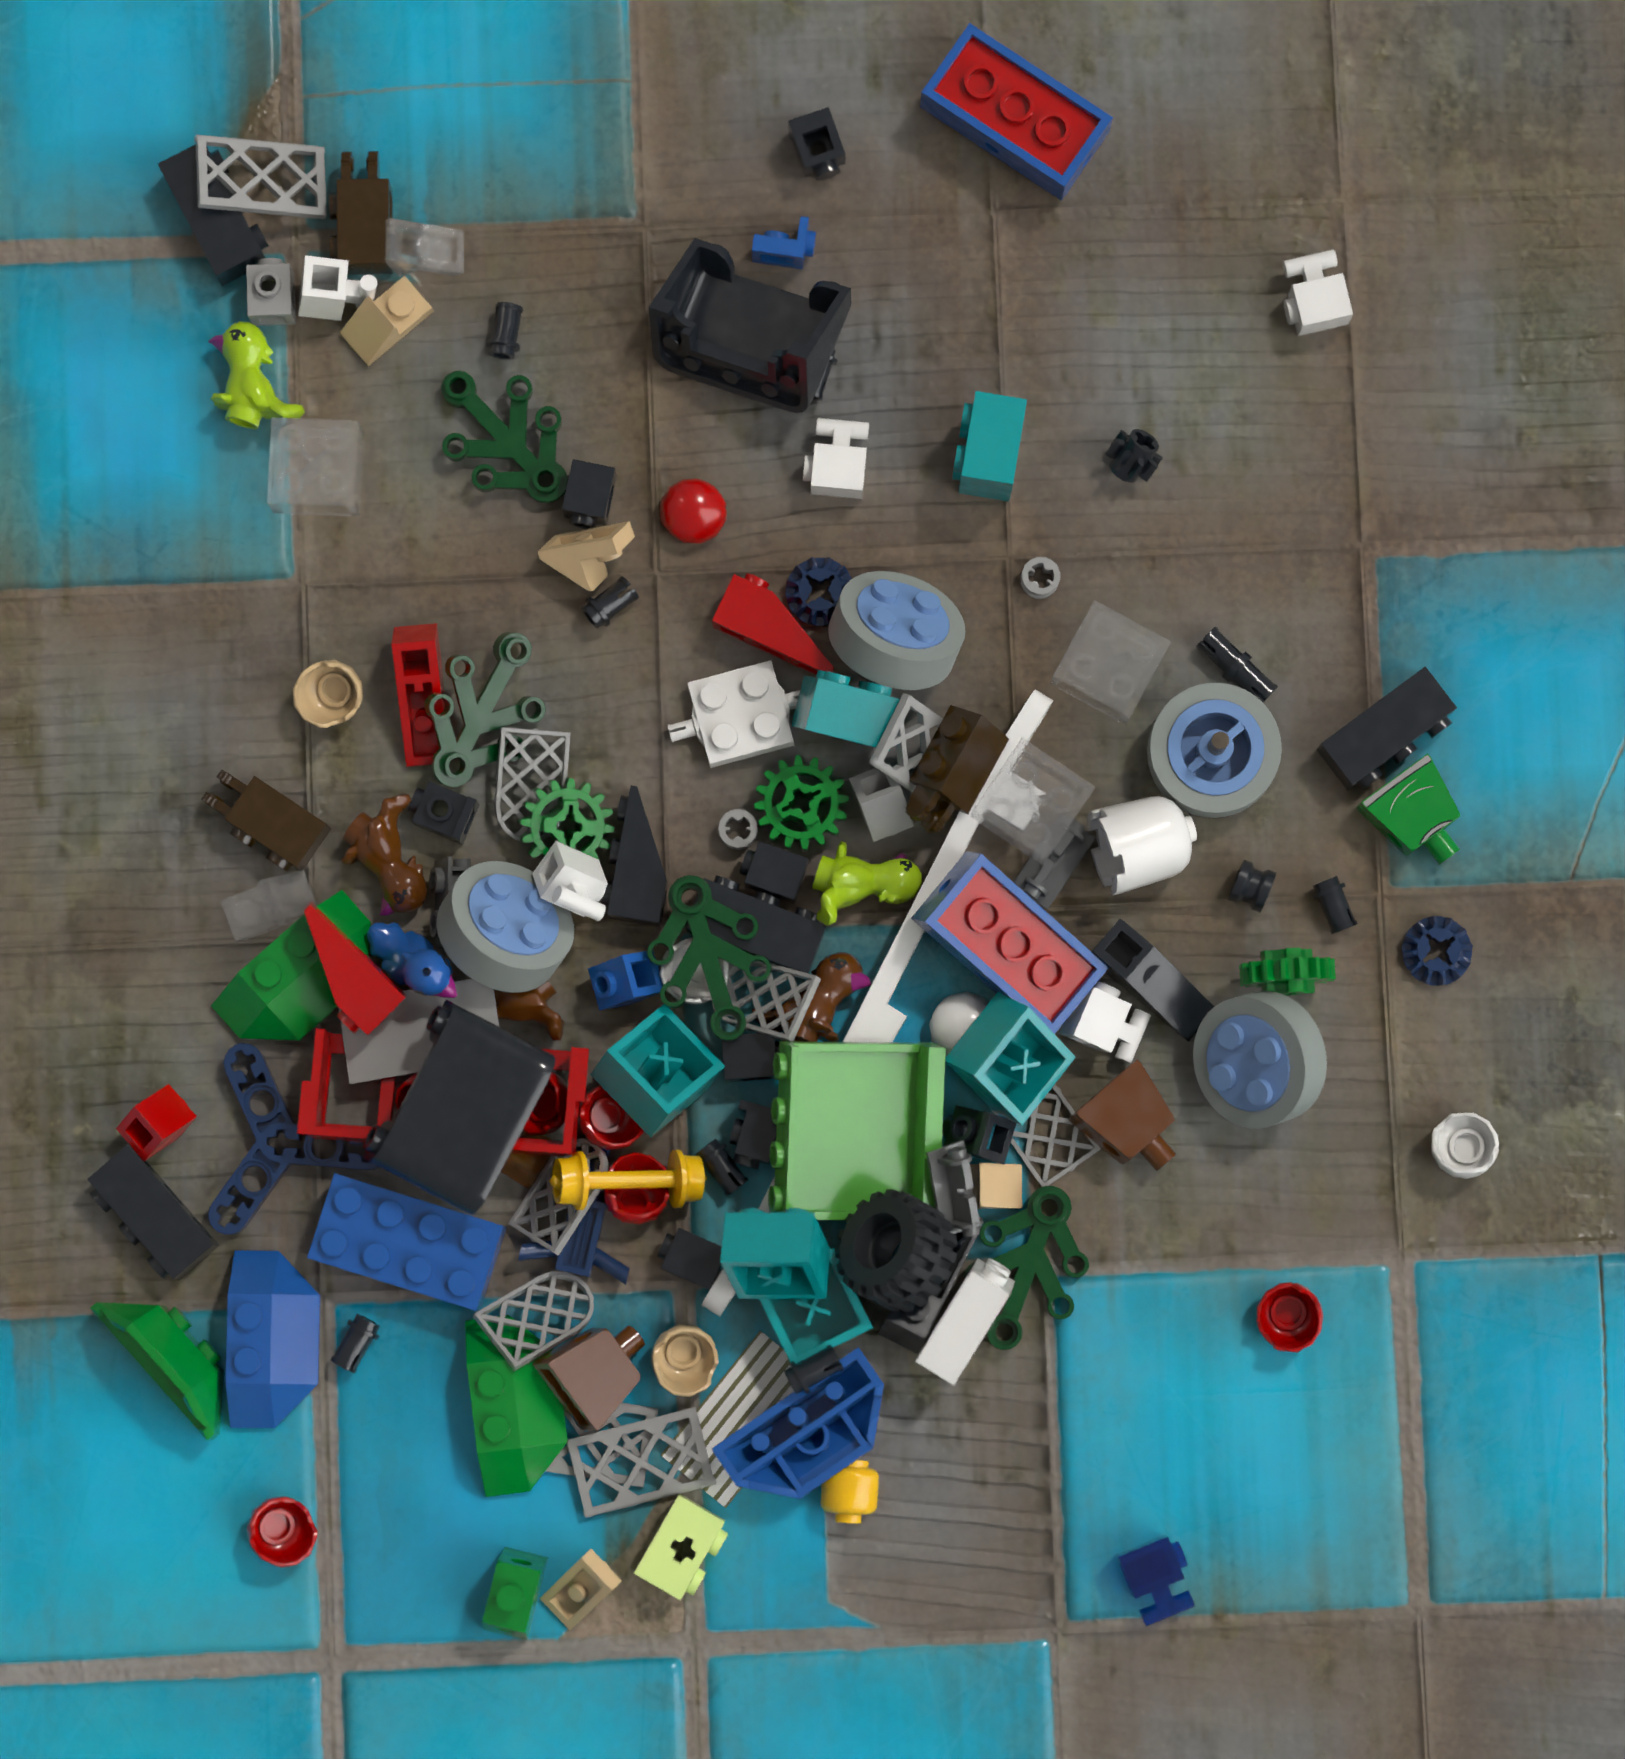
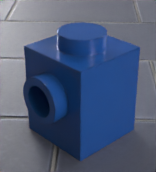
(625, 980)

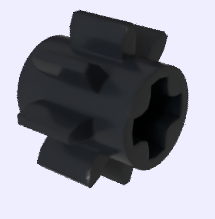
(1134, 455)

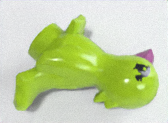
(247, 390)
(850, 880)

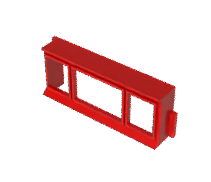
(315, 1100)

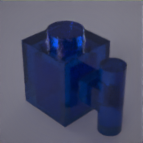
(1151, 1570)

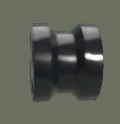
(1252, 886)

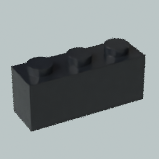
(221, 233)
(1388, 730)
(782, 936)
(151, 1214)

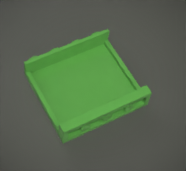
(854, 1123)

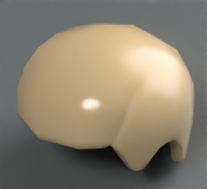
(327, 693)
(684, 1360)

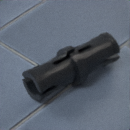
(1236, 665)

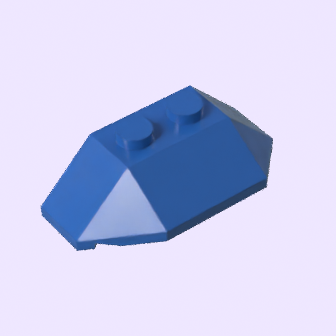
(269, 1339)
(807, 1435)

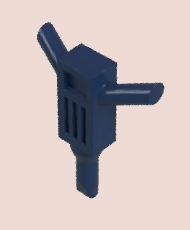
(582, 1248)

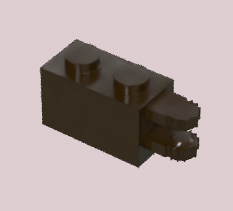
(361, 217)
(954, 768)
(270, 820)

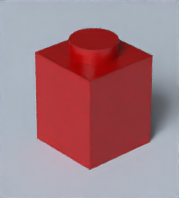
(156, 1122)

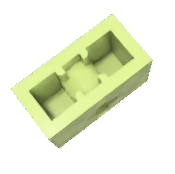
(659, 1564)

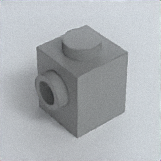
(271, 293)
(881, 804)

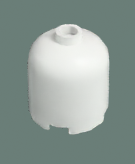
(1140, 842)

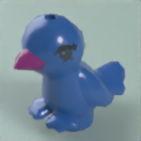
(411, 960)

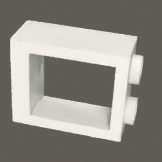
(966, 1320)

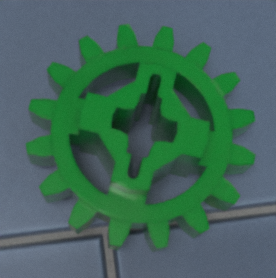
(820, 792)
(566, 804)
(1287, 971)

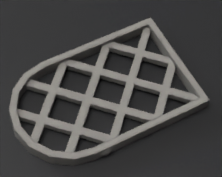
(502, 762)
(799, 1012)
(1069, 1166)
(535, 1193)
(499, 1342)

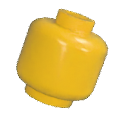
(851, 1493)

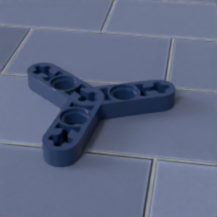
(261, 1153)

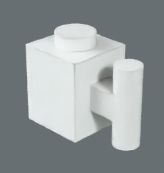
(326, 288)
(1319, 300)
(837, 467)
(571, 881)
(1101, 1022)

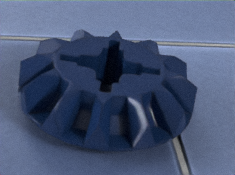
(799, 589)
(1435, 971)

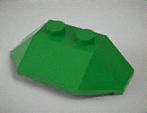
(285, 985)
(171, 1357)
(514, 1413)

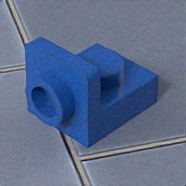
(779, 250)

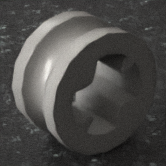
(1032, 588)
(738, 816)

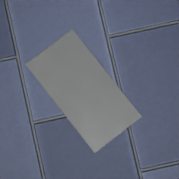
(401, 1039)

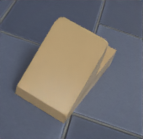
(385, 321)
(583, 552)
(997, 1185)
(580, 1589)

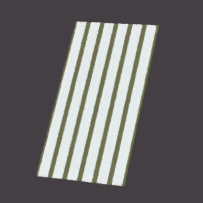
(742, 1394)

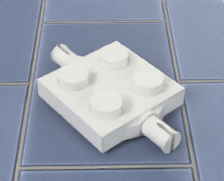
(738, 714)

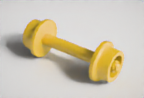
(573, 1180)

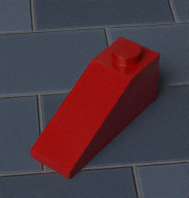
(762, 620)
(417, 676)
(355, 980)

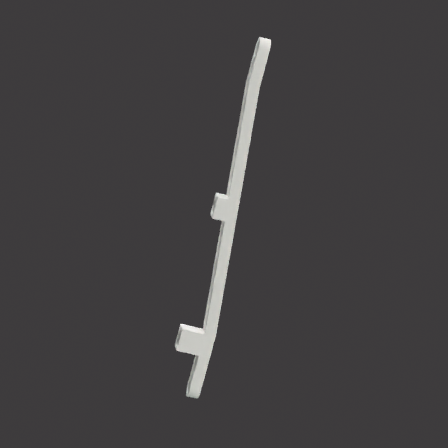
(876, 1019)

